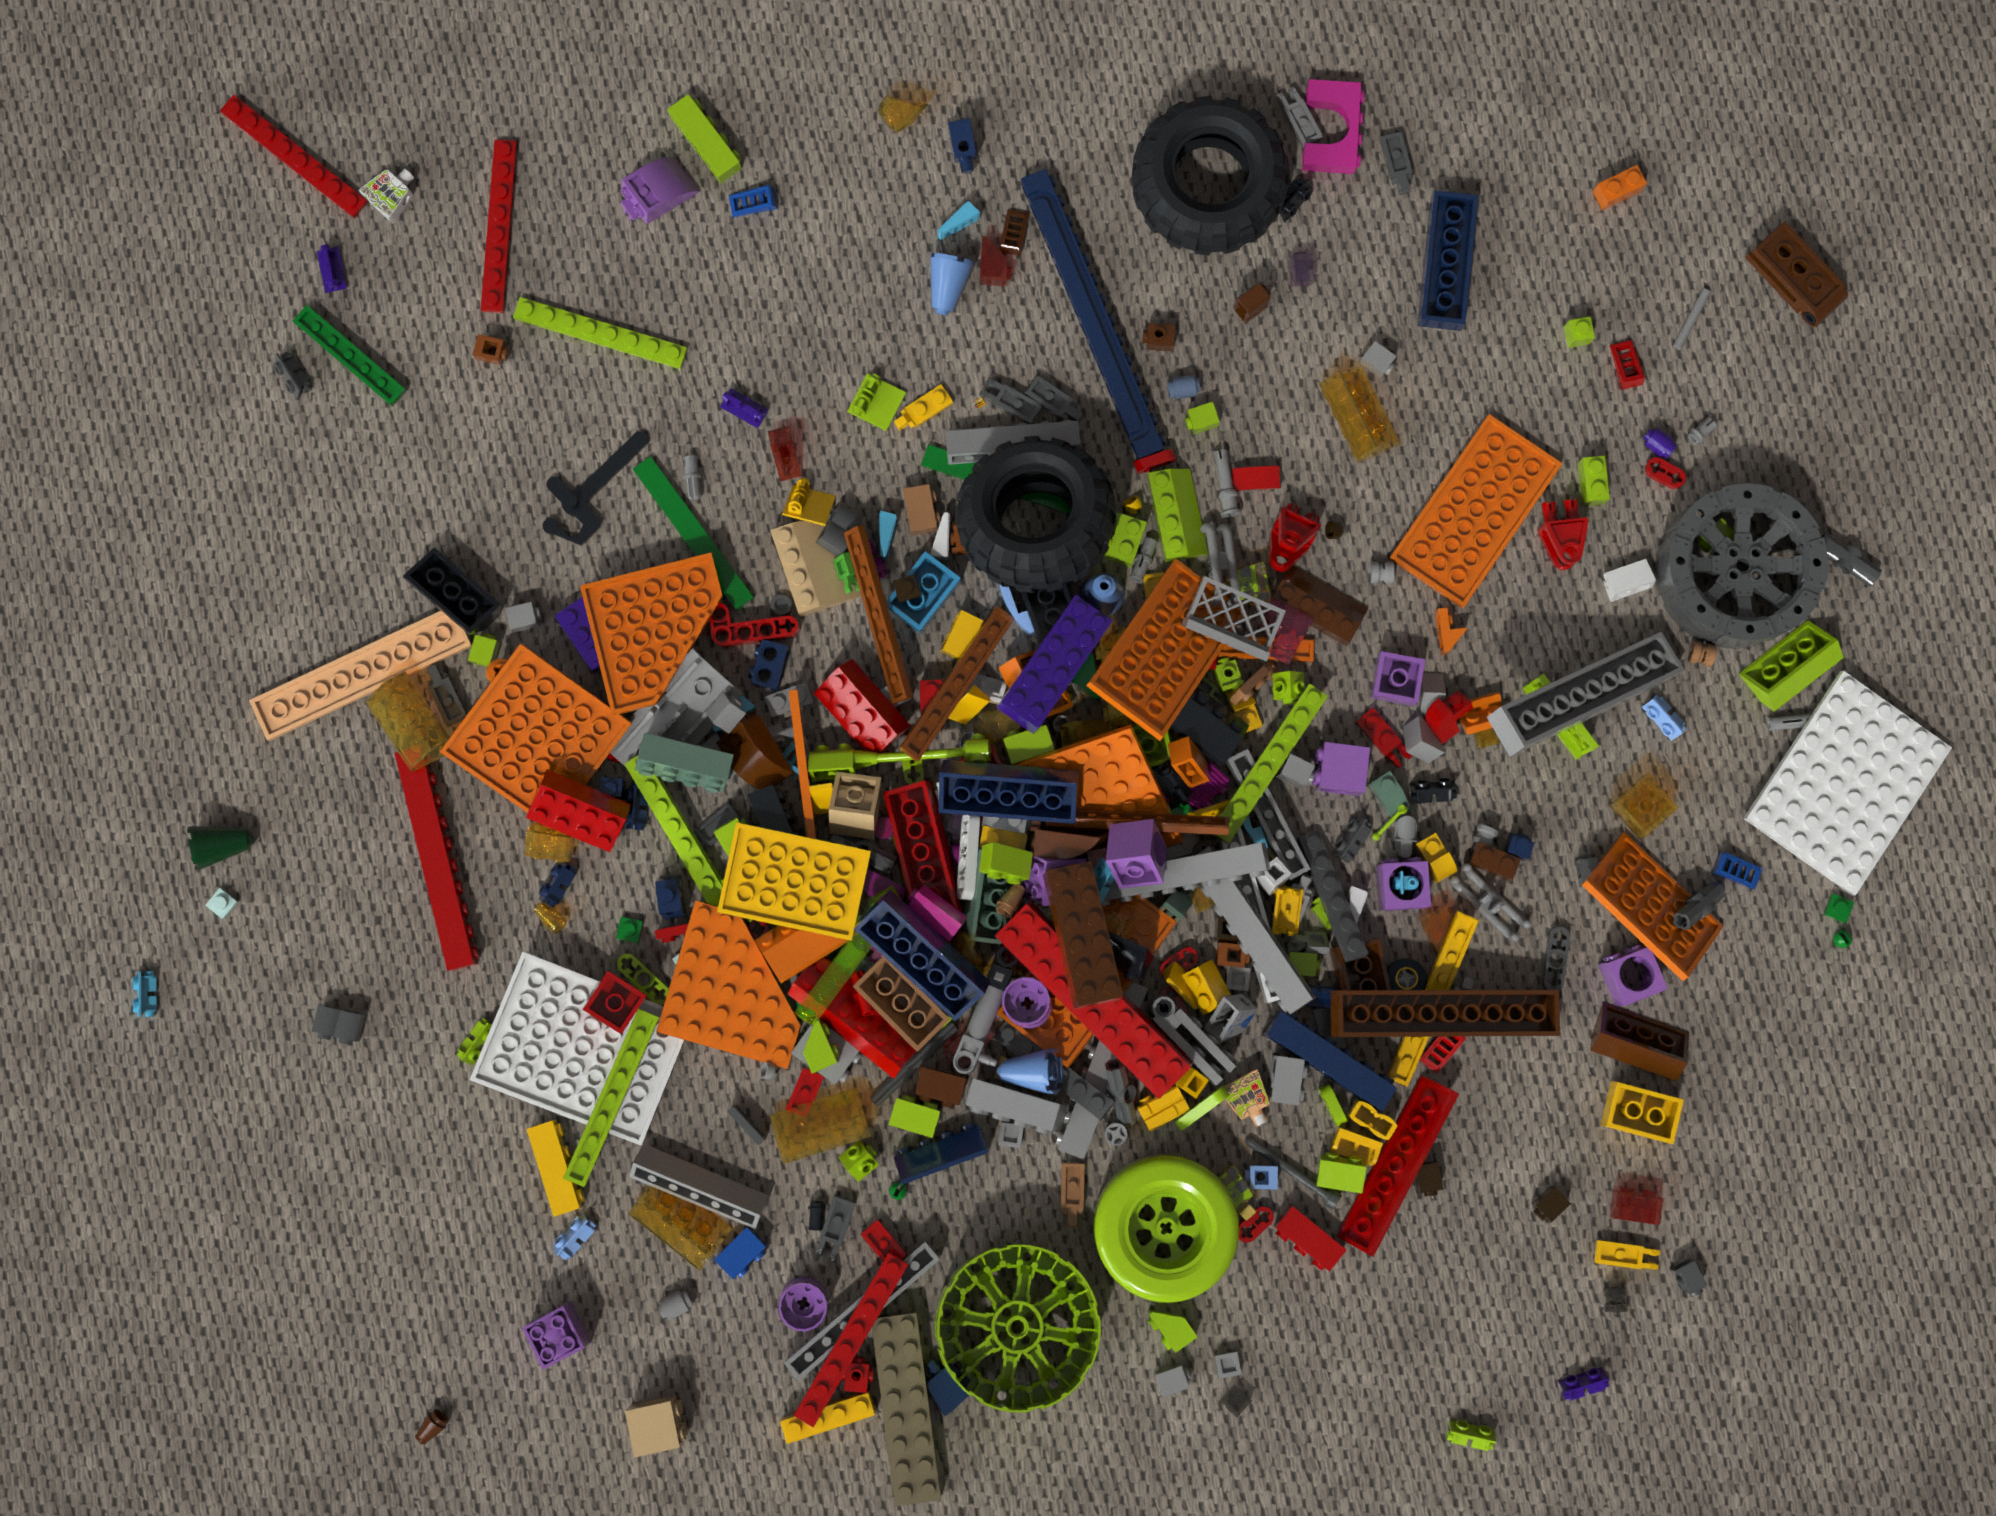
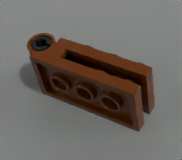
(1798, 274)

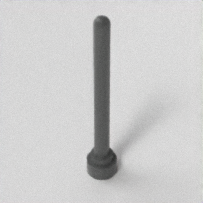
(1328, 1196)

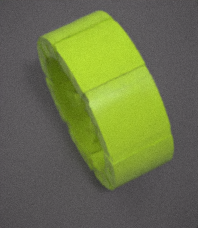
(1084, 1320)

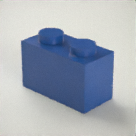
(741, 1252)

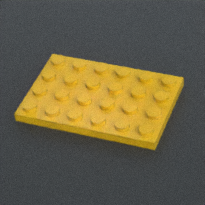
(794, 881)

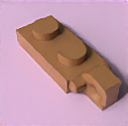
(1255, 681)
(1072, 1190)

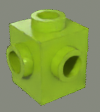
(1288, 686)
(859, 1160)

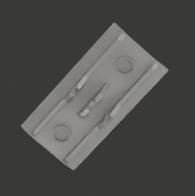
(681, 709)

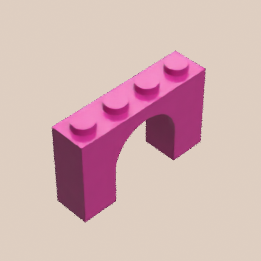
(1346, 100)
(934, 911)

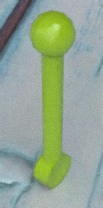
(1402, 809)

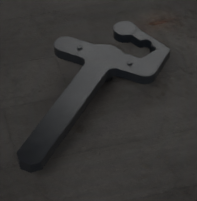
(576, 501)

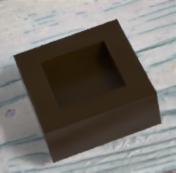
(906, 588)

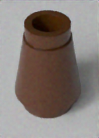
(432, 1425)

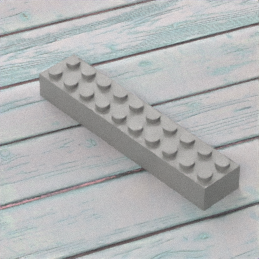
(1584, 694)

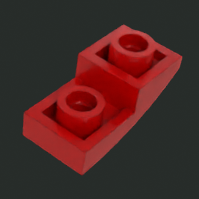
(1256, 478)

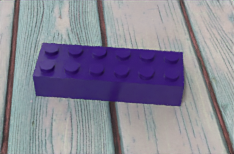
(1054, 664)

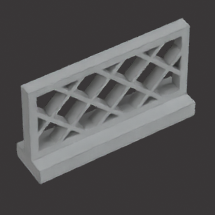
(1232, 638)

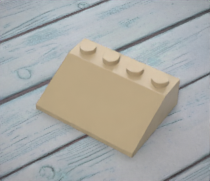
(809, 568)

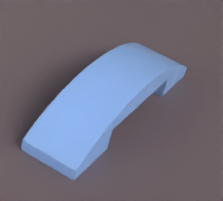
(1021, 619)

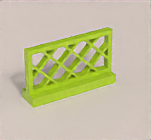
(1575, 739)

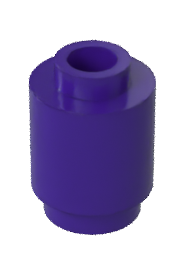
(1659, 442)

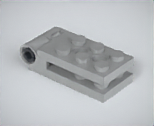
(1171, 1018)

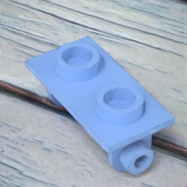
(1671, 724)
(566, 1243)

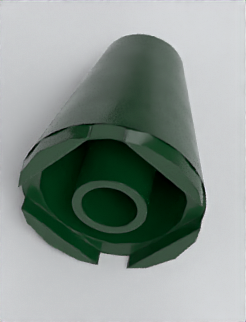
(215, 844)

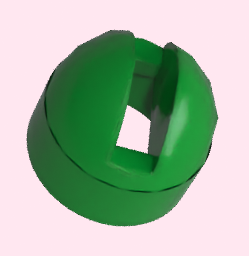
(1839, 941)
(893, 1188)

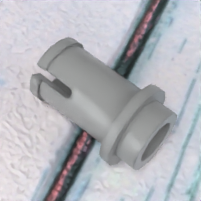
(1699, 433)

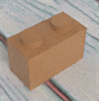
(920, 509)

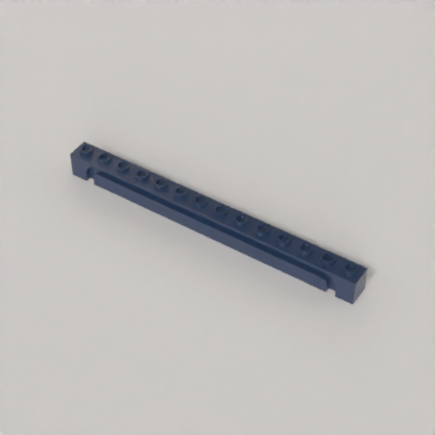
(1092, 315)

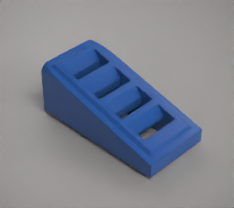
(771, 197)
(1720, 864)

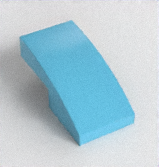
(1255, 834)

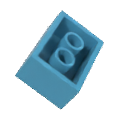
(935, 586)

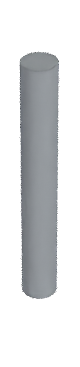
(1692, 318)

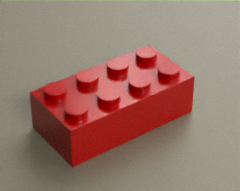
(861, 708)
(578, 810)

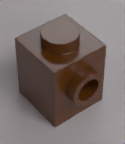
(1159, 337)

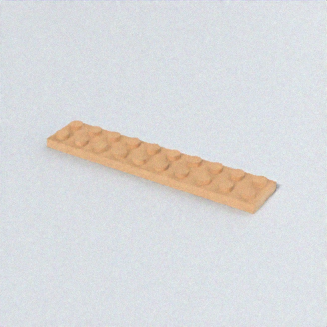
(358, 674)

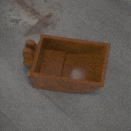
(754, 753)
(1064, 841)

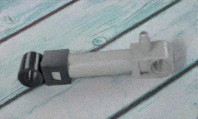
(984, 1015)

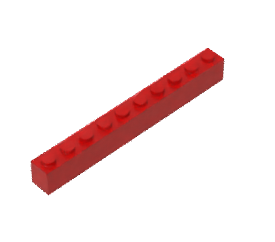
(438, 866)

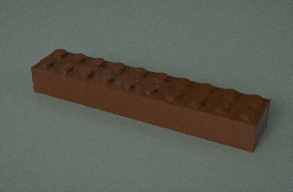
(1444, 1013)

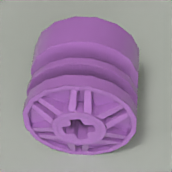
(1017, 994)
(811, 1314)

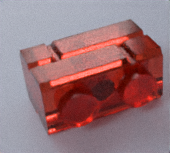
(1635, 1206)

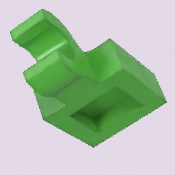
(846, 572)

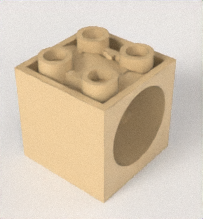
(855, 805)
(656, 1425)

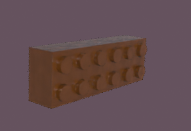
(1082, 935)

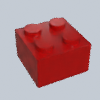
(614, 1002)

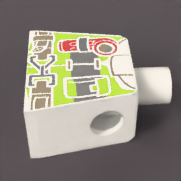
(389, 193)

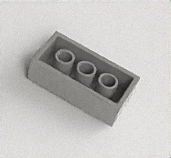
(1015, 1105)

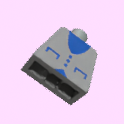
(1233, 1011)

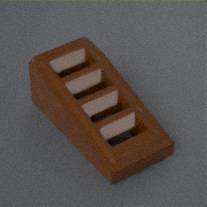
(1011, 248)

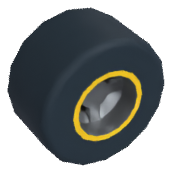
(1406, 975)

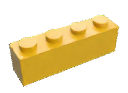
(552, 1163)
(836, 1414)

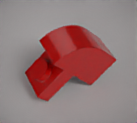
(1443, 715)

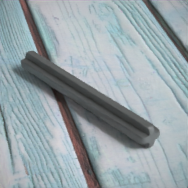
(914, 1064)

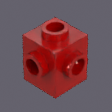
(858, 1384)

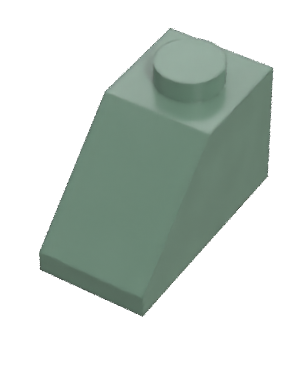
(1389, 794)
(1177, 905)

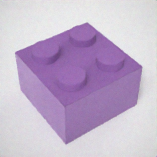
(1397, 678)

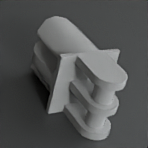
(1405, 835)

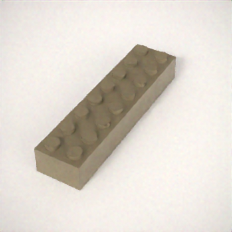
(906, 1408)

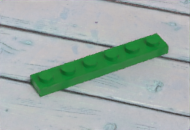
(349, 355)

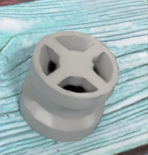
(1485, 835)
(1118, 1136)

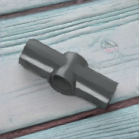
(1851, 560)
(878, 858)
(1699, 905)
(1120, 1091)

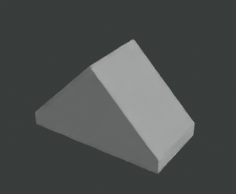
(1431, 689)
(1421, 740)

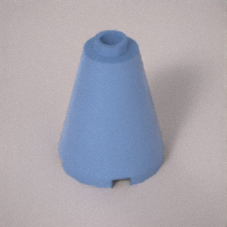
(948, 281)
(1107, 600)
(1033, 1071)

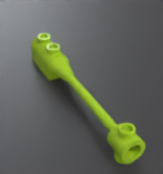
(825, 762)

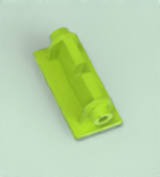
(471, 1049)
(1481, 1436)

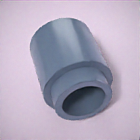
(1183, 387)

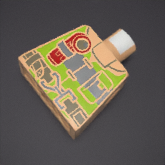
(1248, 1097)

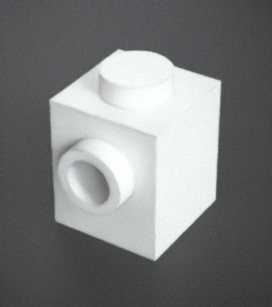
(1275, 877)

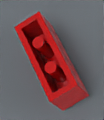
(1309, 1239)

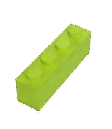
(704, 138)

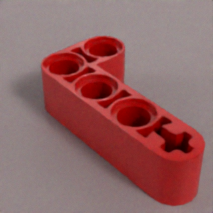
(755, 626)

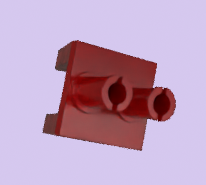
(1563, 535)
(1291, 537)

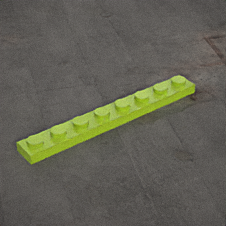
(600, 333)
(1272, 759)
(679, 833)
(611, 1097)

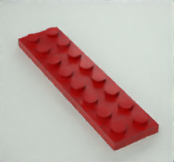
(1397, 1165)

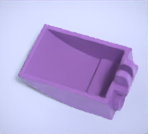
(656, 189)

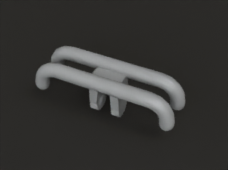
(1221, 561)
(1489, 903)

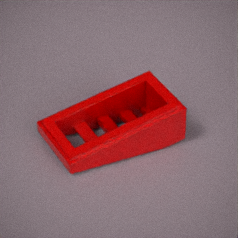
(1623, 376)
(1448, 1053)

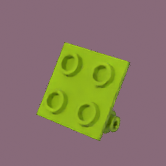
(876, 401)

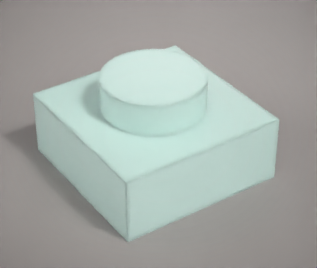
(221, 903)

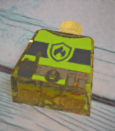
(1254, 582)
(1238, 1190)

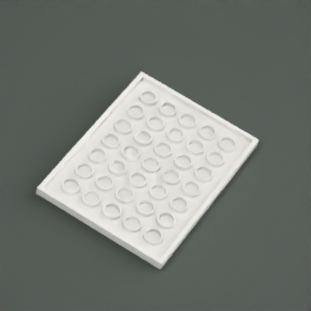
(1847, 783)
(561, 1056)

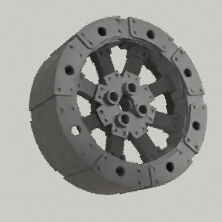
(1677, 583)

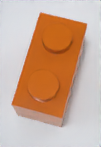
(1619, 187)
(1188, 762)

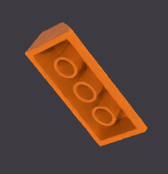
(794, 950)

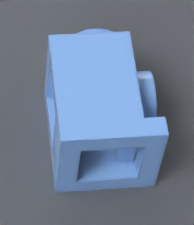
(1270, 1176)

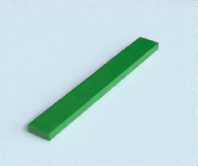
(937, 460)
(691, 530)

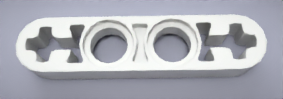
(968, 857)

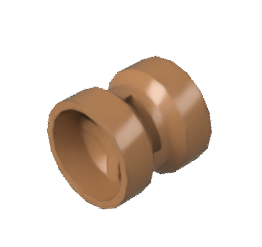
(1702, 653)

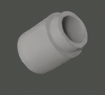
(675, 1304)

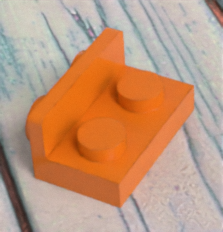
(1476, 718)

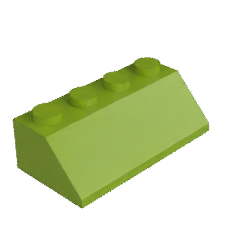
(1176, 514)
(1792, 665)

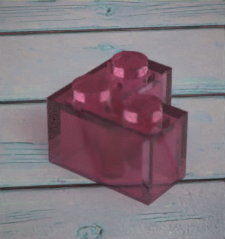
(1290, 632)

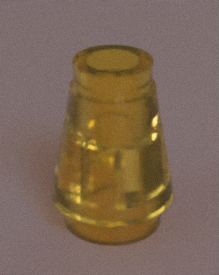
(551, 918)

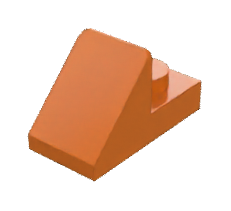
(1447, 636)

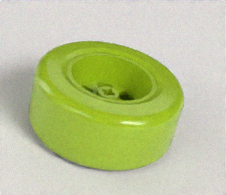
(1213, 1233)

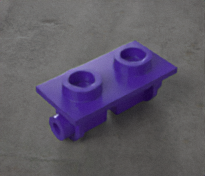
(331, 268)
(743, 408)
(1574, 1385)

